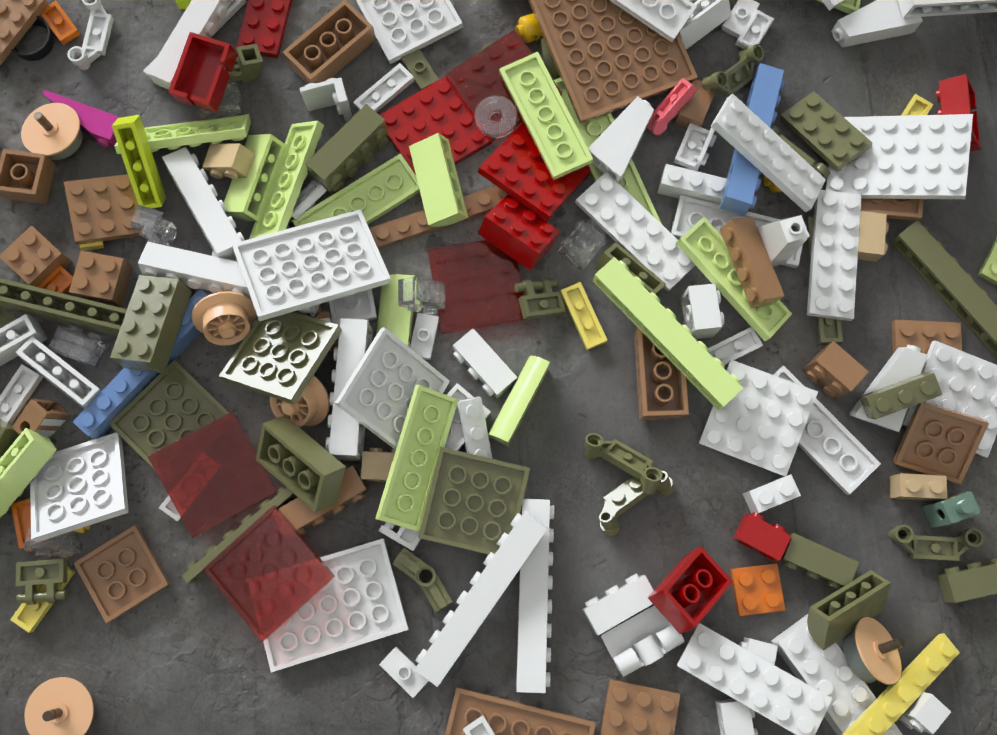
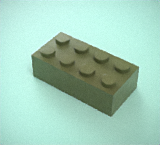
(349, 150)
(151, 324)
(300, 463)

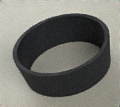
(46, 47)

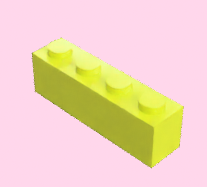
(139, 161)

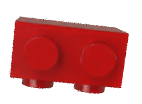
(762, 537)

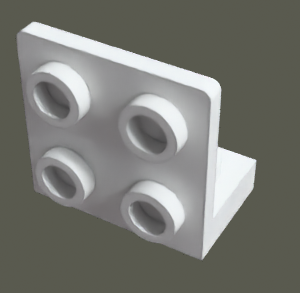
(327, 94)

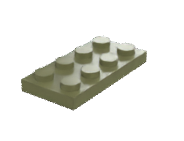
(826, 131)

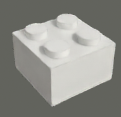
(702, 310)

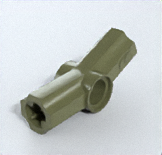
(434, 590)

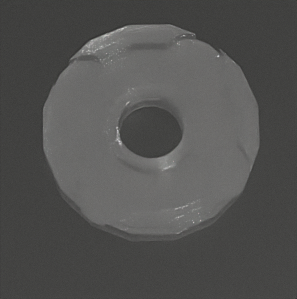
(493, 105)

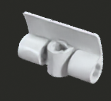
(641, 640)

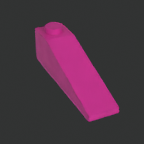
(92, 120)

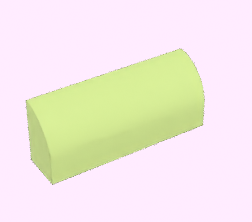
(438, 181)
(248, 194)
(390, 315)
(519, 400)

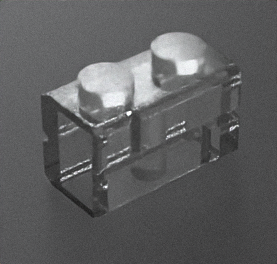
(77, 346)

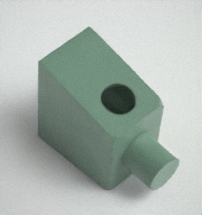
(955, 509)

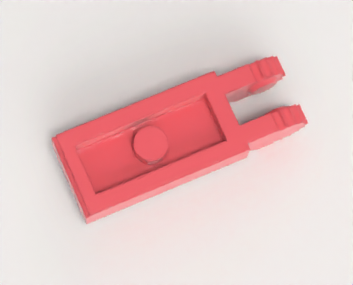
(670, 106)

